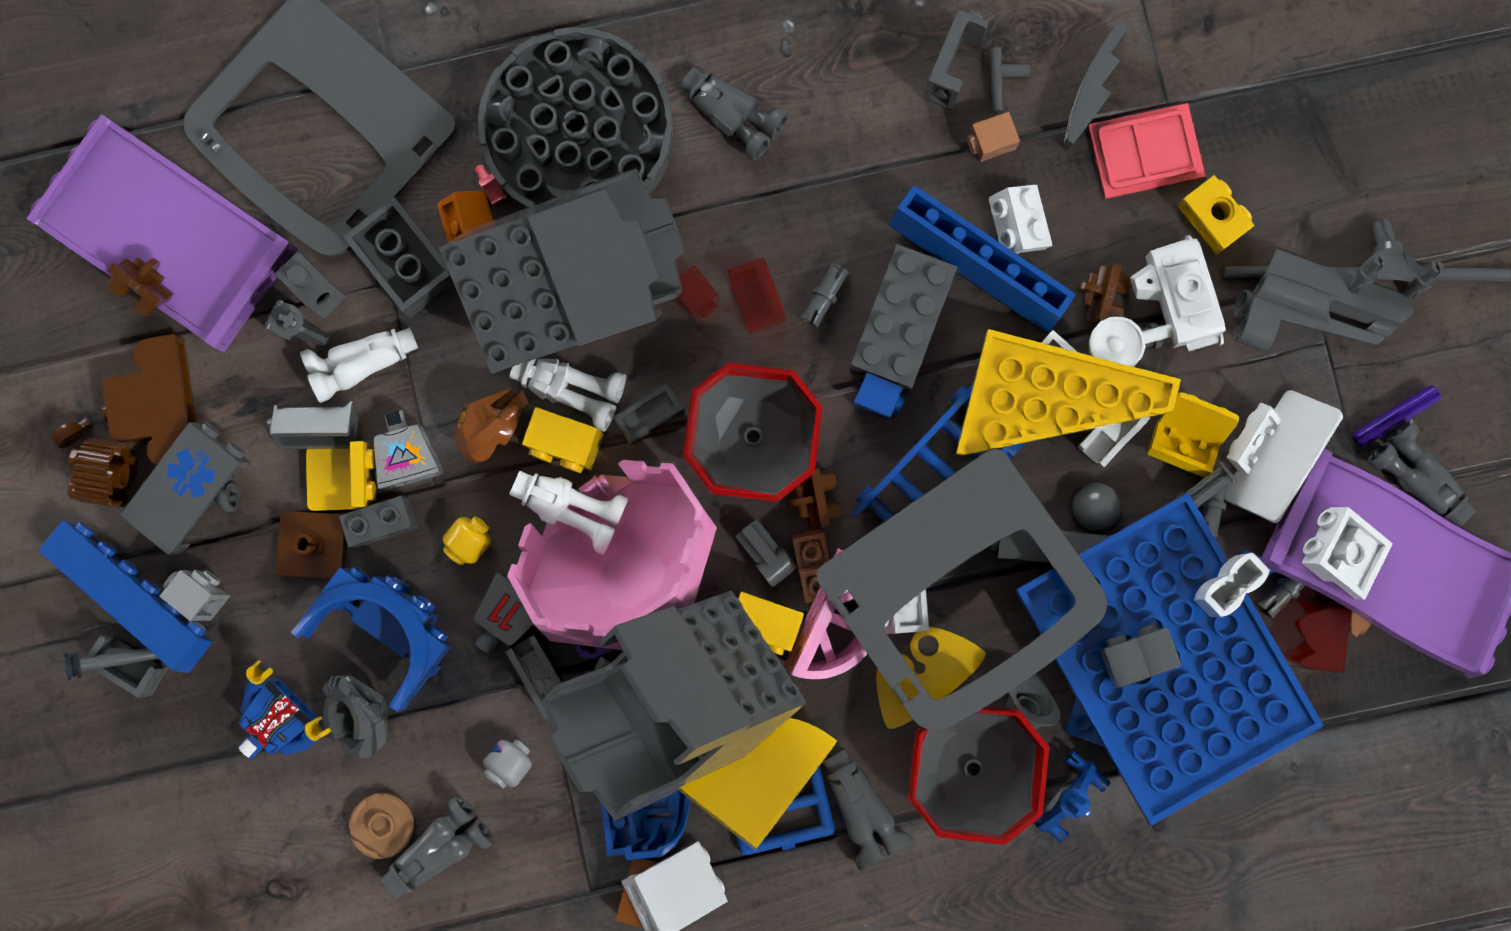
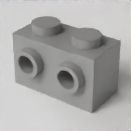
(194, 594)

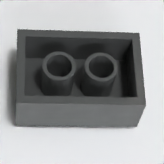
(400, 257)

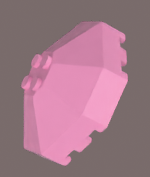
(647, 567)

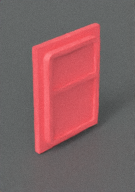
(1146, 151)

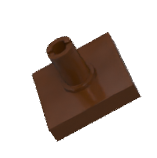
(310, 545)

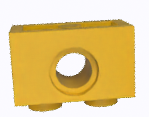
(1216, 232)

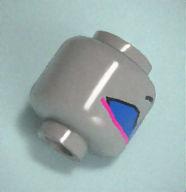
(507, 763)

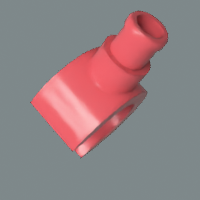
(490, 185)

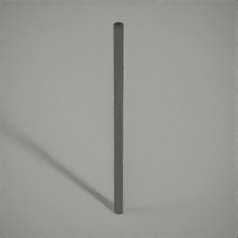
(1450, 274)

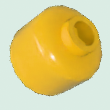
(466, 540)

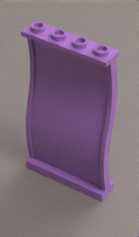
(131, 202)
(1437, 582)

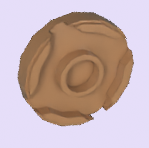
(382, 825)

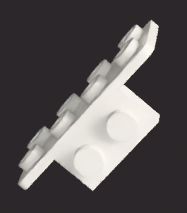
(1278, 453)

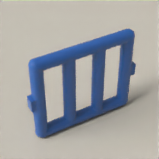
(788, 839)

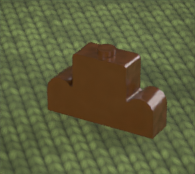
(153, 402)

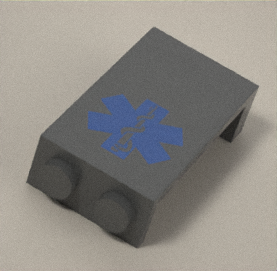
(183, 486)

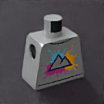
(404, 454)

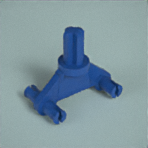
(1073, 800)

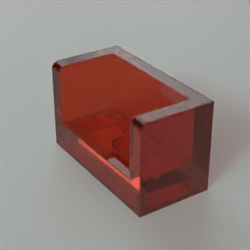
(757, 296)

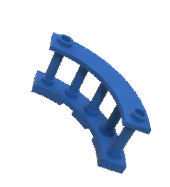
(868, 496)

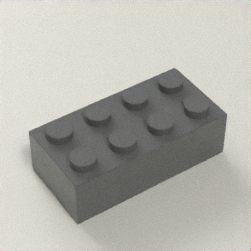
(903, 317)

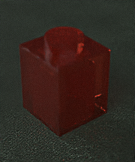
(697, 294)

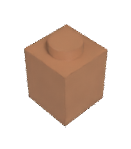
(993, 137)

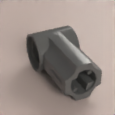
(769, 557)

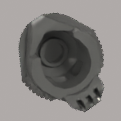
(355, 716)

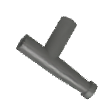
(997, 71)

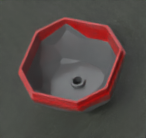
(748, 400)
(997, 799)

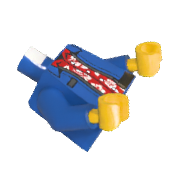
(275, 717)

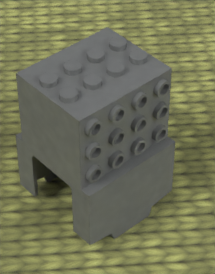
(567, 270)
(673, 706)

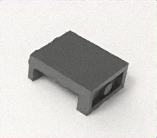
(944, 88)

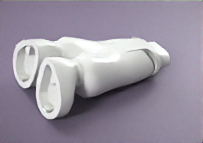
(355, 361)

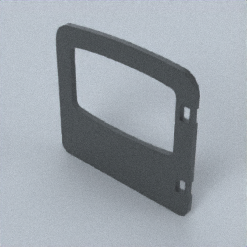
(351, 79)
(927, 542)

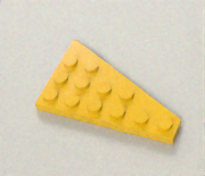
(1045, 391)

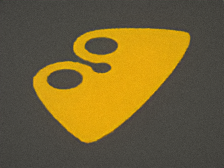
(943, 673)

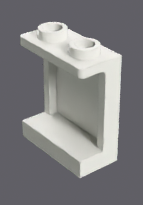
(676, 890)

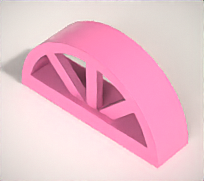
(814, 633)

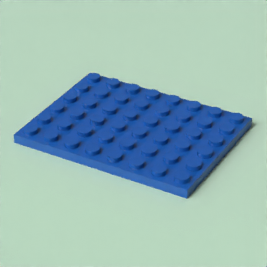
(1198, 721)

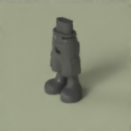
(730, 107)

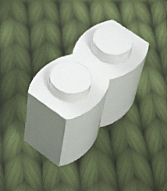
(1236, 577)

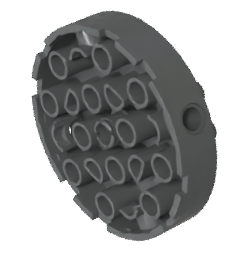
(566, 81)

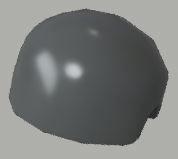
(1097, 507)

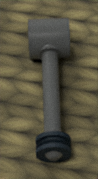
(74, 665)

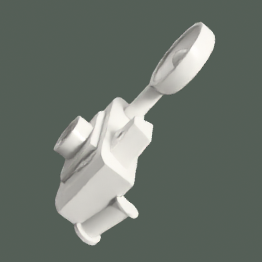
(1187, 303)

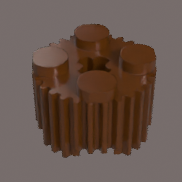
(101, 472)

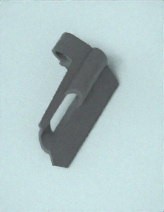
(1304, 294)

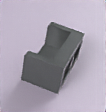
(136, 678)

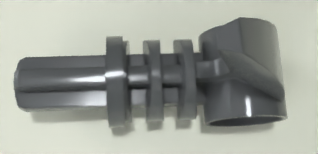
(289, 322)

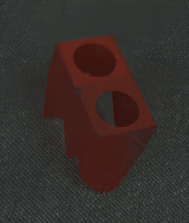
(1325, 636)

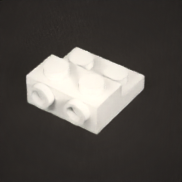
(1346, 551)

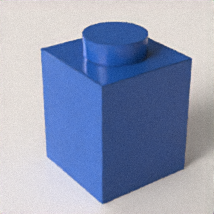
(879, 397)

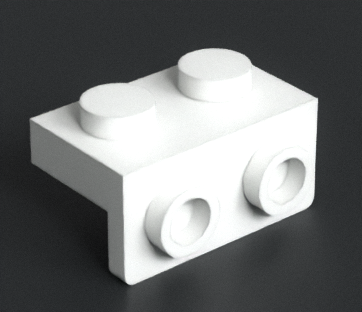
(1020, 219)

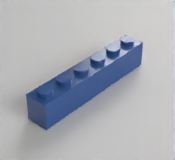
(981, 259)
(125, 595)

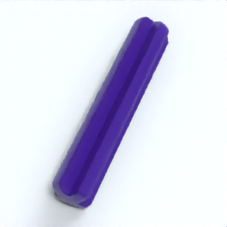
(1396, 416)

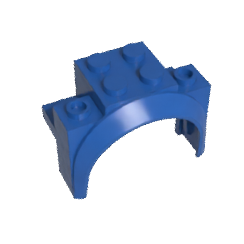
(390, 616)

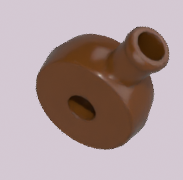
(70, 432)

